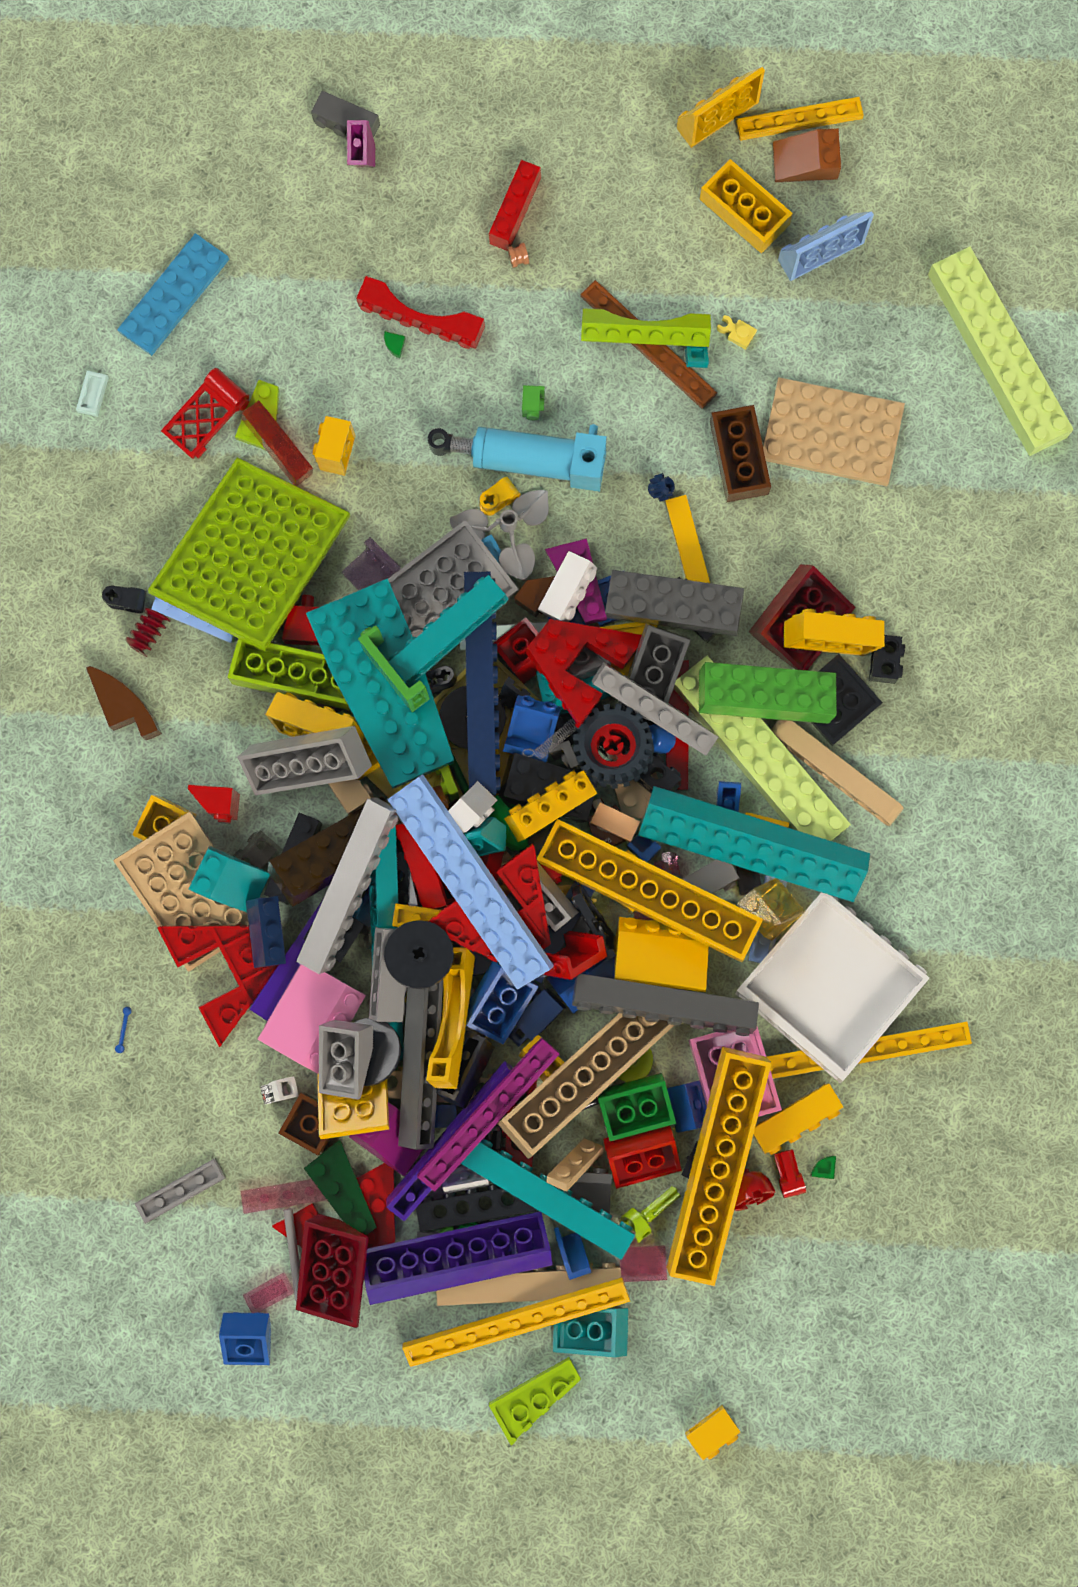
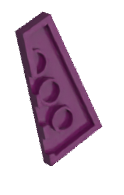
(591, 606)

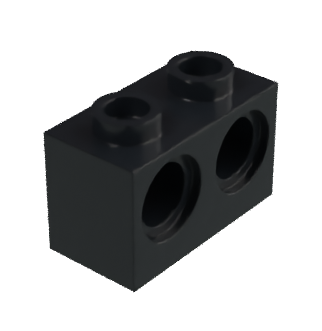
(882, 658)

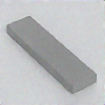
(180, 1190)

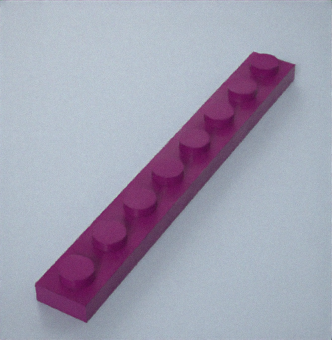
(488, 1114)

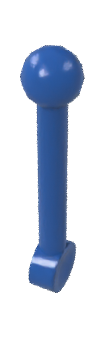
(120, 1048)

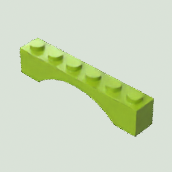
(686, 330)

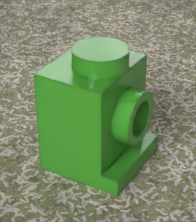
(533, 401)

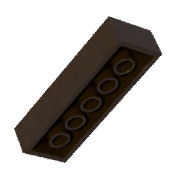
(313, 862)

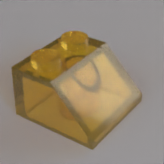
(774, 905)

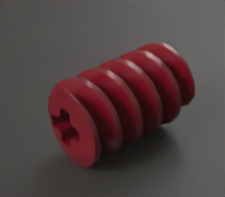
(146, 631)

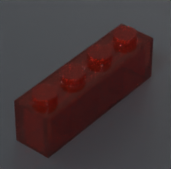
(277, 443)

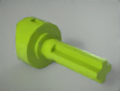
(640, 1221)

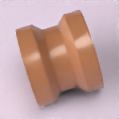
(518, 255)

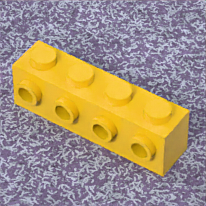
(551, 805)

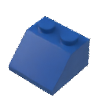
(245, 1338)

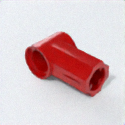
(790, 1179)

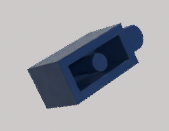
(537, 1016)

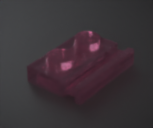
(644, 1264)

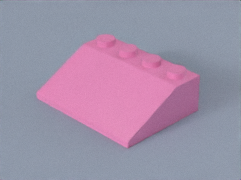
(305, 1005)
(706, 1055)

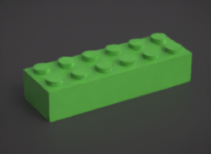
(767, 692)

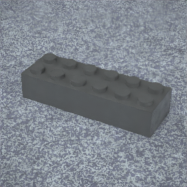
(674, 602)

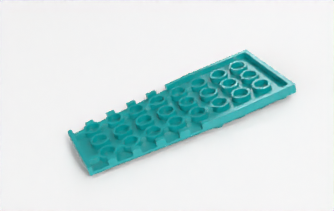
(401, 740)

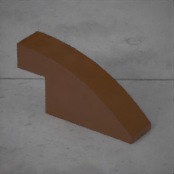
(122, 705)

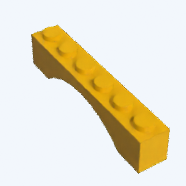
(447, 1053)

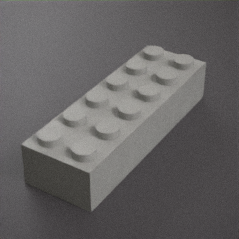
(305, 761)

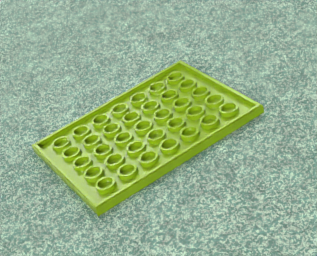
(249, 554)

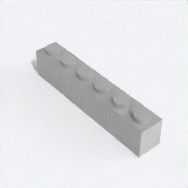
(654, 708)

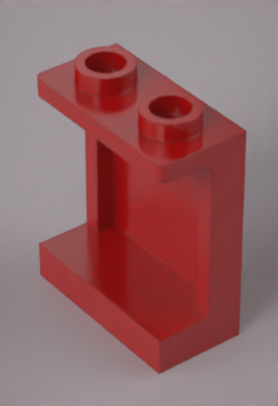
(580, 954)

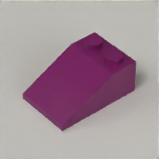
(385, 1144)

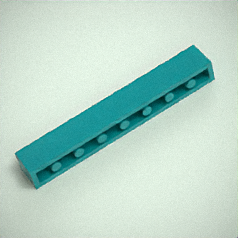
(550, 1200)

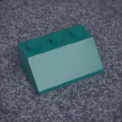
(487, 837)

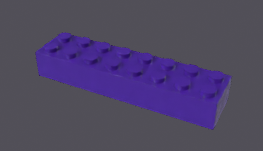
(456, 1258)

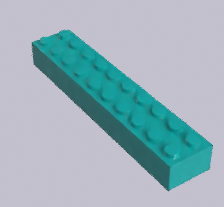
(754, 844)

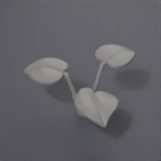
(531, 508)

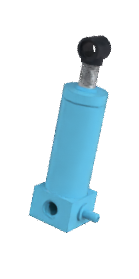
(572, 460)

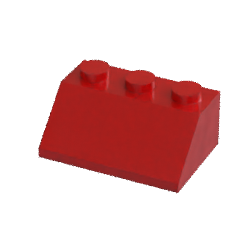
(642, 1156)

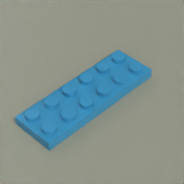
(173, 294)

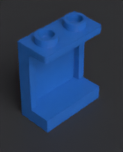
(531, 726)

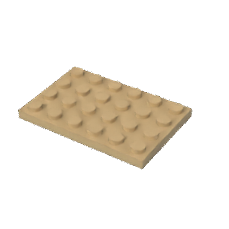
(833, 431)
(161, 875)

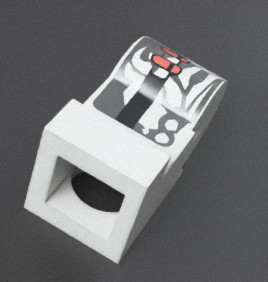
(277, 1090)

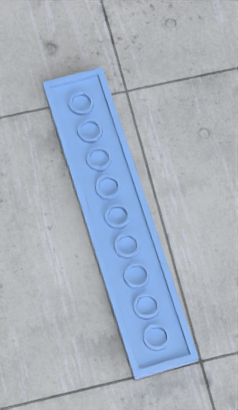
(470, 882)

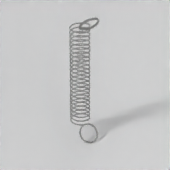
(554, 740)

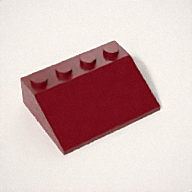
(802, 591)
(332, 1270)

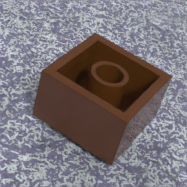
(303, 1125)

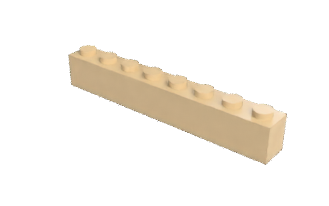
(527, 1286)

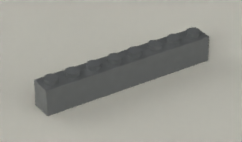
(666, 1004)
(417, 1094)

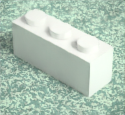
(568, 588)

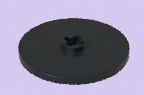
(454, 717)
(425, 971)
(385, 1052)

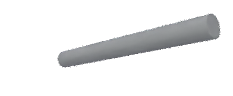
(292, 1247)

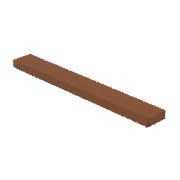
(659, 355)

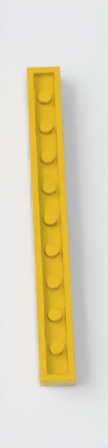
(884, 1048)
(516, 1322)

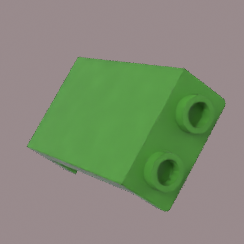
(413, 696)

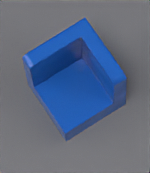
(643, 848)

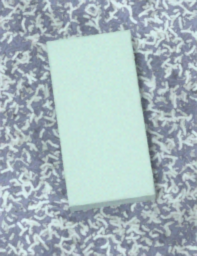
(92, 393)

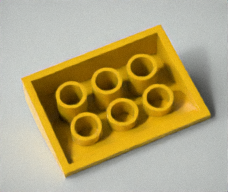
(721, 107)
(659, 956)

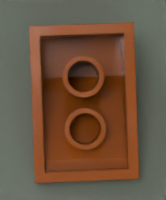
(808, 156)

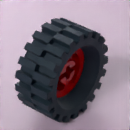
(605, 727)

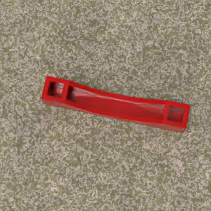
(461, 327)

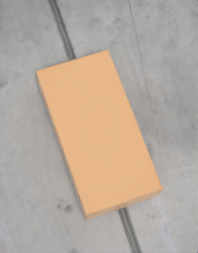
(615, 822)

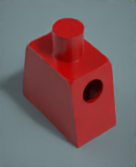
(297, 626)

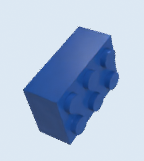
(497, 1004)

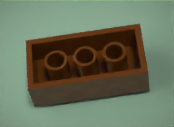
(740, 453)

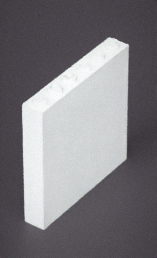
(833, 985)

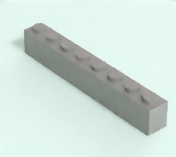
(348, 885)

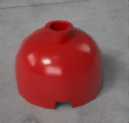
(753, 1189)

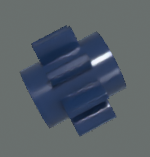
(661, 487)

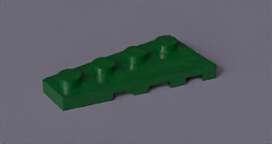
(340, 1187)

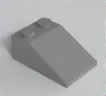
(344, 1057)

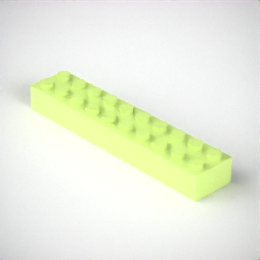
(1000, 351)
(767, 765)

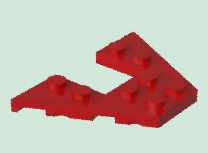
(559, 646)
(523, 880)
(234, 941)
(376, 1187)

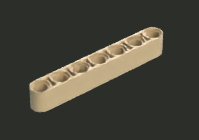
(837, 771)

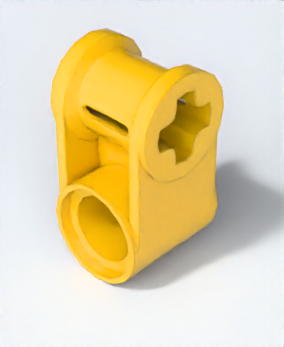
(501, 495)

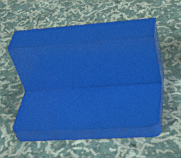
(687, 1105)
(573, 1254)

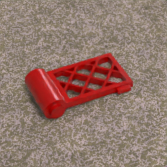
(225, 393)

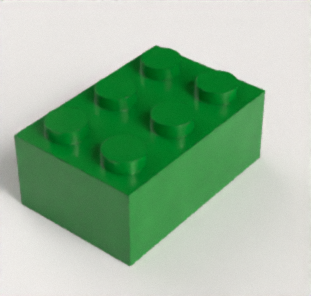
(636, 1107)

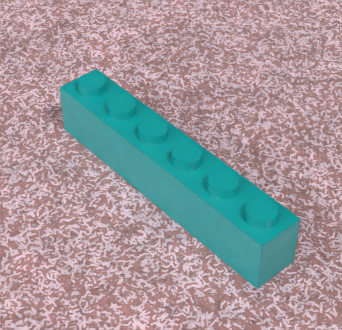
(448, 630)

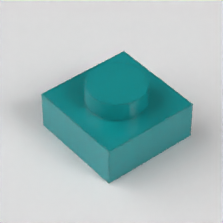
(696, 357)

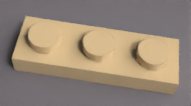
(574, 1164)

